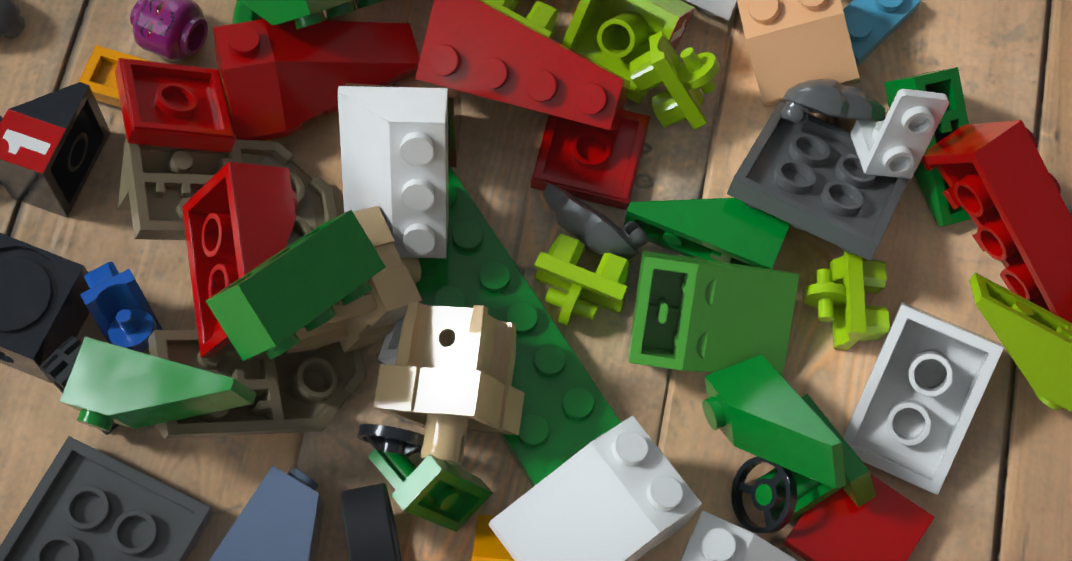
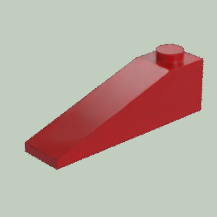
(290, 75)

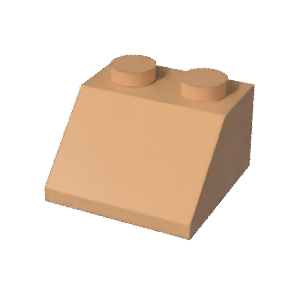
(797, 44)

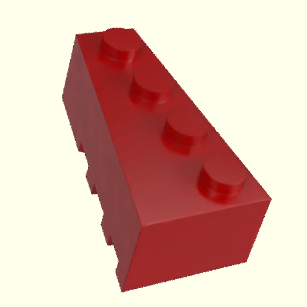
(503, 59)
(1015, 205)

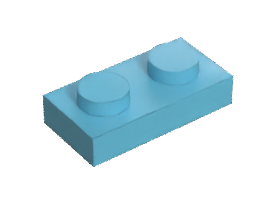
(874, 21)

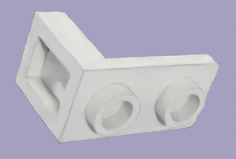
(899, 141)

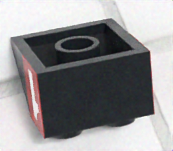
(52, 147)

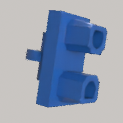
(119, 307)

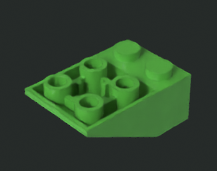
(709, 314)

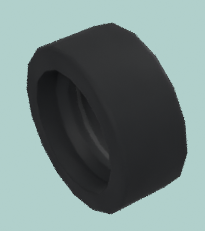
(370, 524)

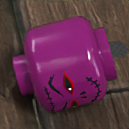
(169, 27)

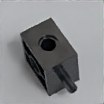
(37, 304)

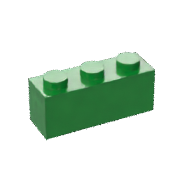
(297, 288)

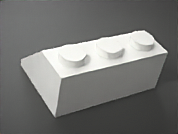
(398, 161)

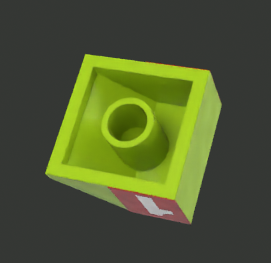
(620, 31)

